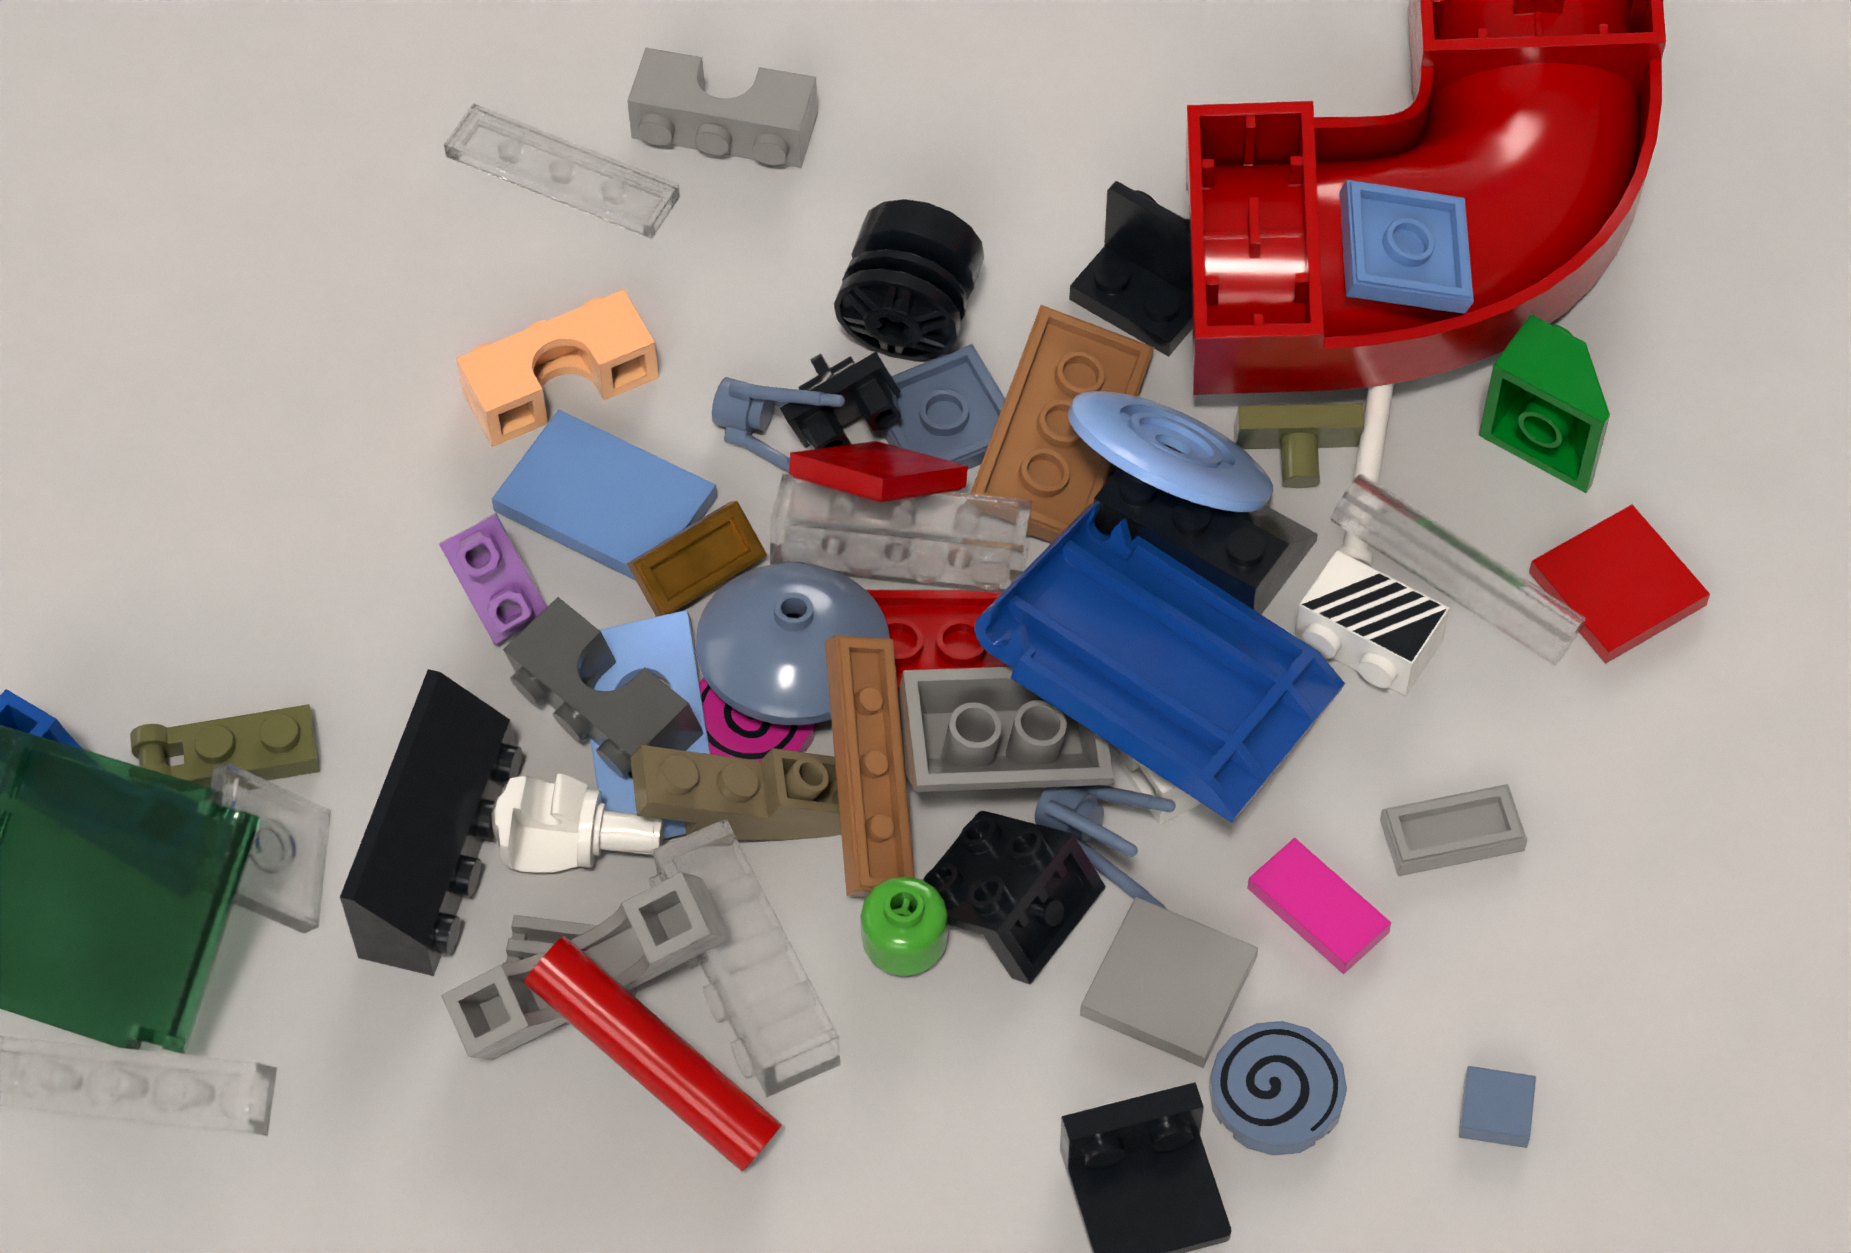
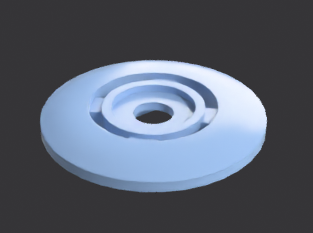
(1149, 445)

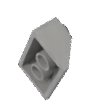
(992, 734)

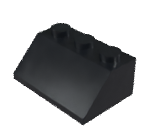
(1237, 551)

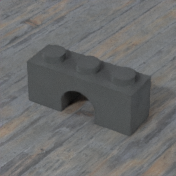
(562, 661)

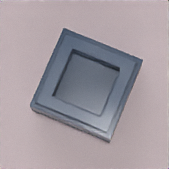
(1497, 1106)

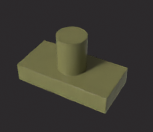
(1299, 434)

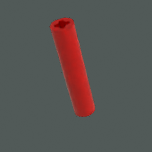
(652, 1053)

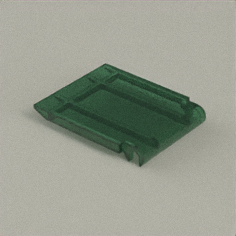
(111, 892)

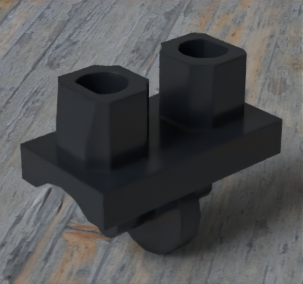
(866, 390)

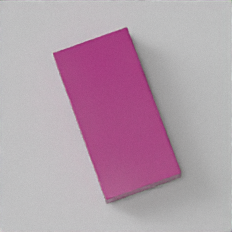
(1319, 905)

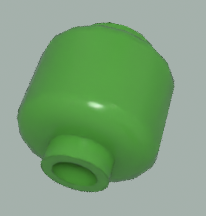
(904, 926)

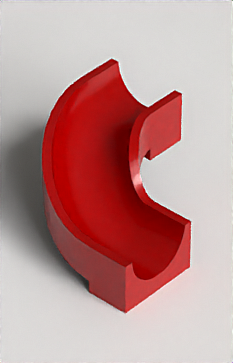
(1515, 106)

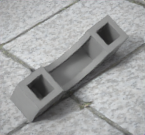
(632, 945)

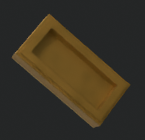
(697, 559)

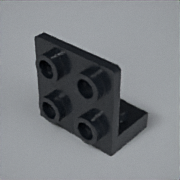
(1141, 272)
(1016, 888)
(1144, 1174)

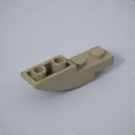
(767, 799)

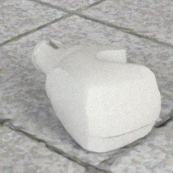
(564, 826)

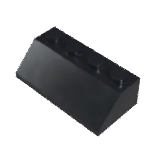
(429, 828)

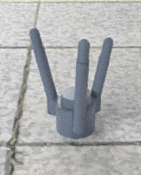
(750, 406)
(1077, 812)

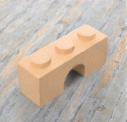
(598, 341)

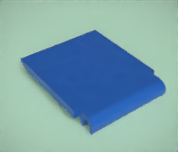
(1159, 662)

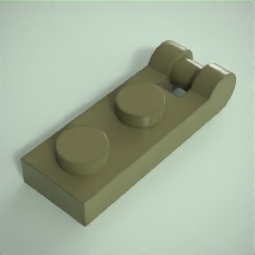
(262, 743)

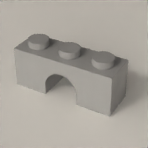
(763, 124)

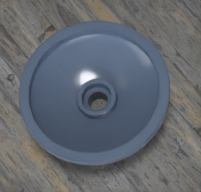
(778, 663)

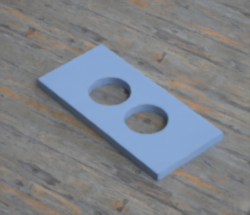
(667, 651)

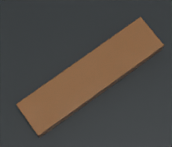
(868, 762)

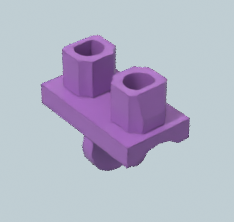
(494, 578)

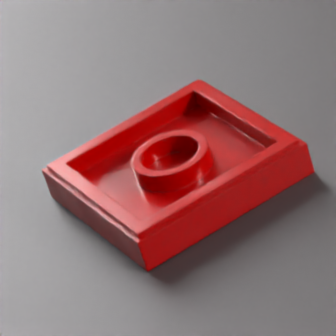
(878, 471)
(1621, 582)

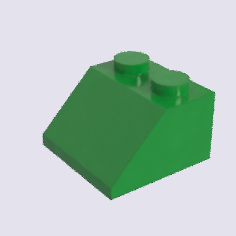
(1547, 403)

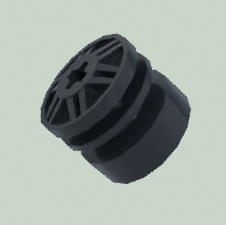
(909, 280)

